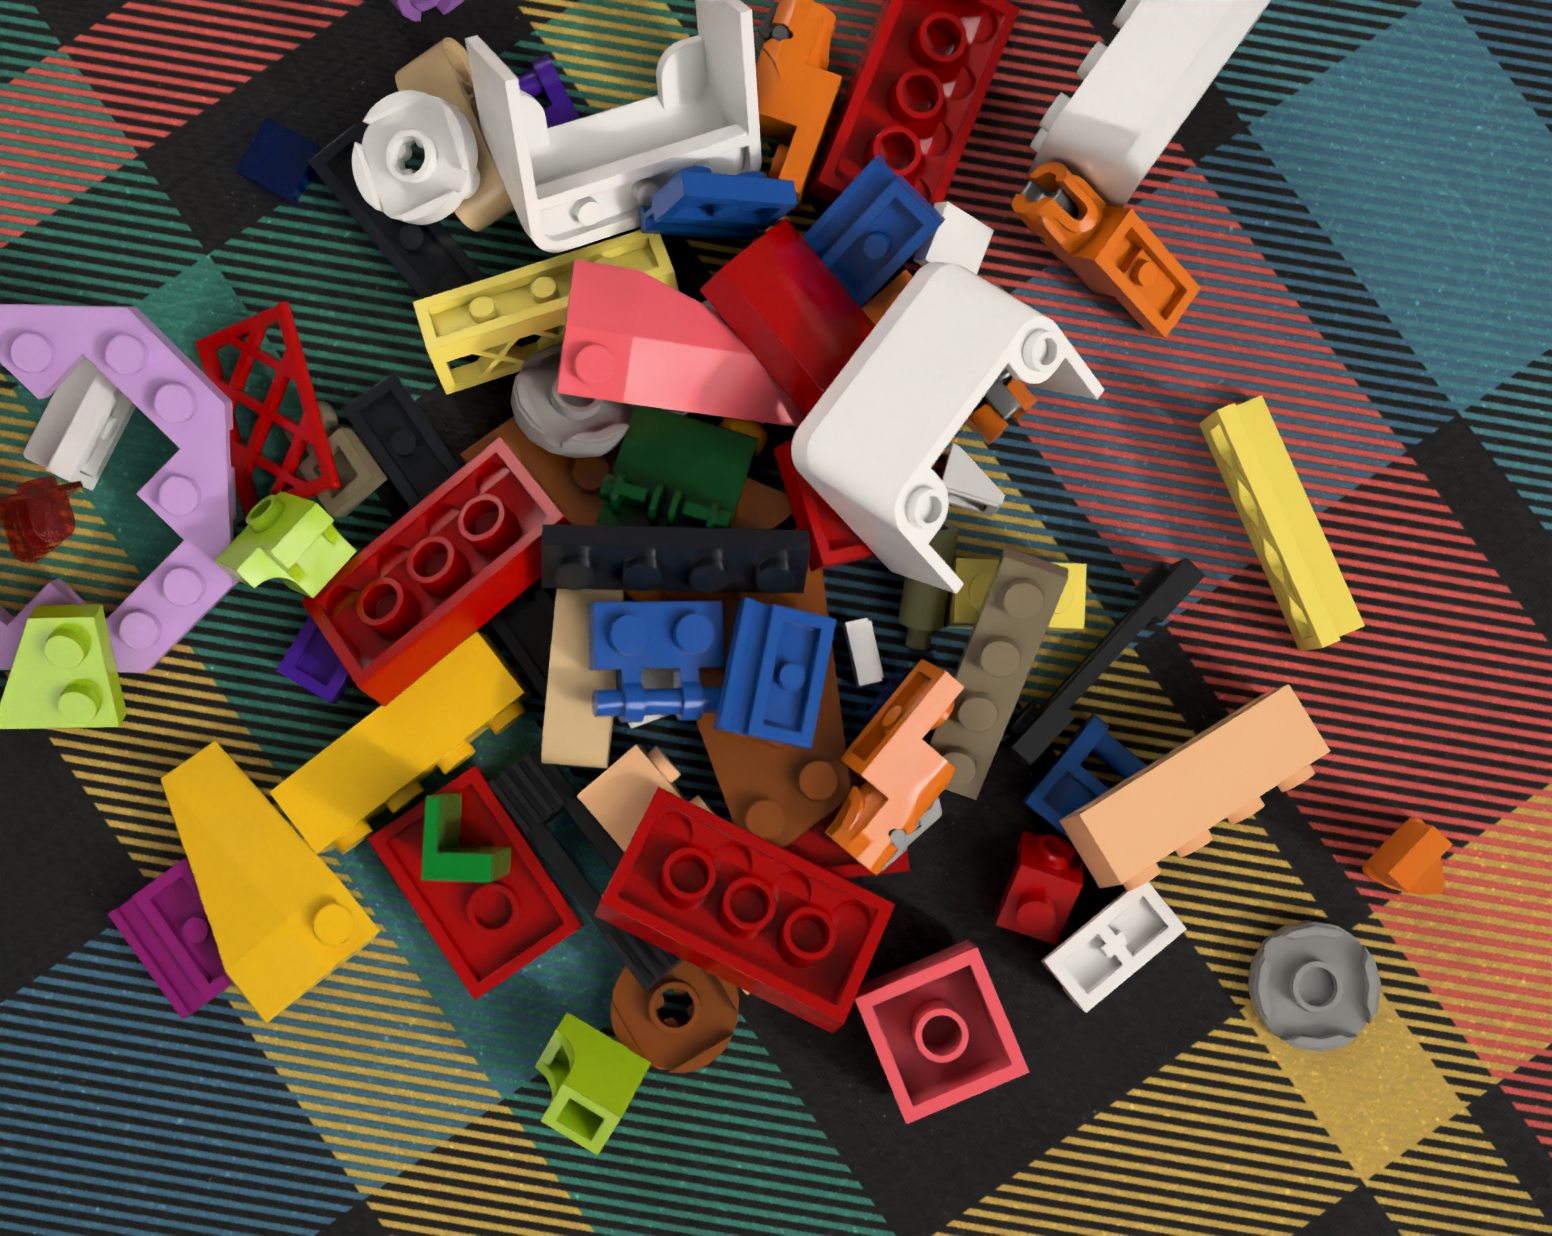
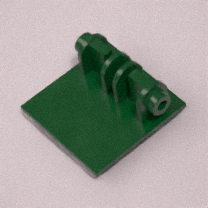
(675, 473)

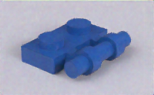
(655, 637)

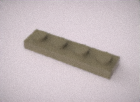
(997, 665)

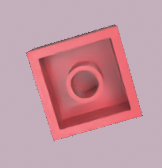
(940, 1030)

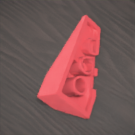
(660, 349)

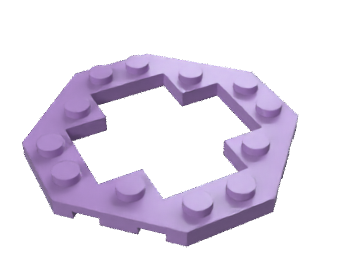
(189, 492)

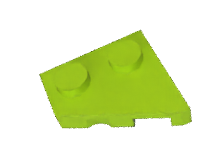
(63, 672)

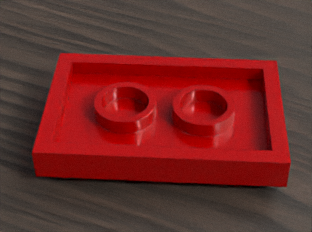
(480, 926)

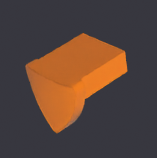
(1410, 859)

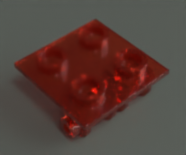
(38, 517)

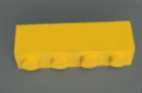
(401, 745)

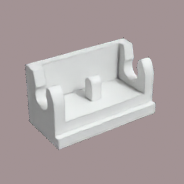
(1113, 945)

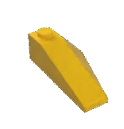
(266, 893)

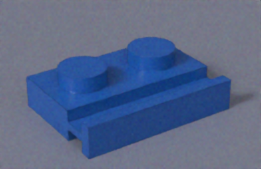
(717, 204)
(872, 229)
(775, 673)

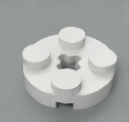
(448, 166)

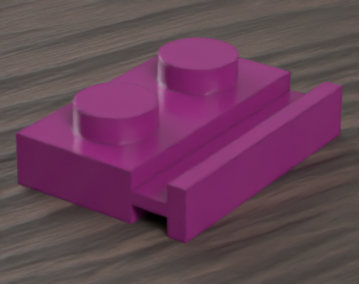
(174, 939)

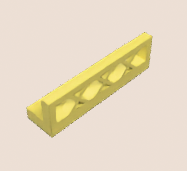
(527, 301)
(1281, 524)

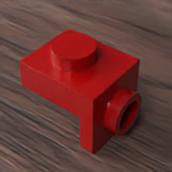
(1041, 887)

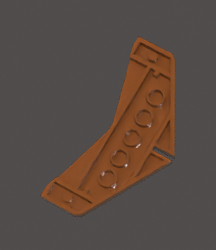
(765, 784)

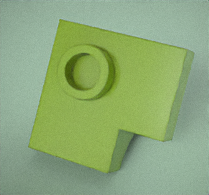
(289, 542)
(589, 1082)

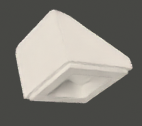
(969, 485)

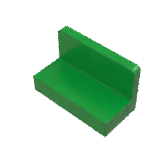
(445, 857)

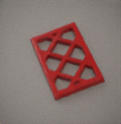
(292, 367)

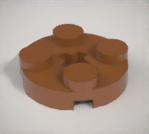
(665, 1041)

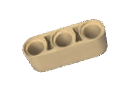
(447, 74)
(569, 728)

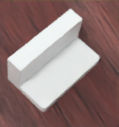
(80, 426)

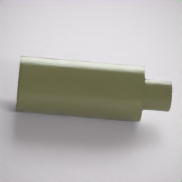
(924, 605)

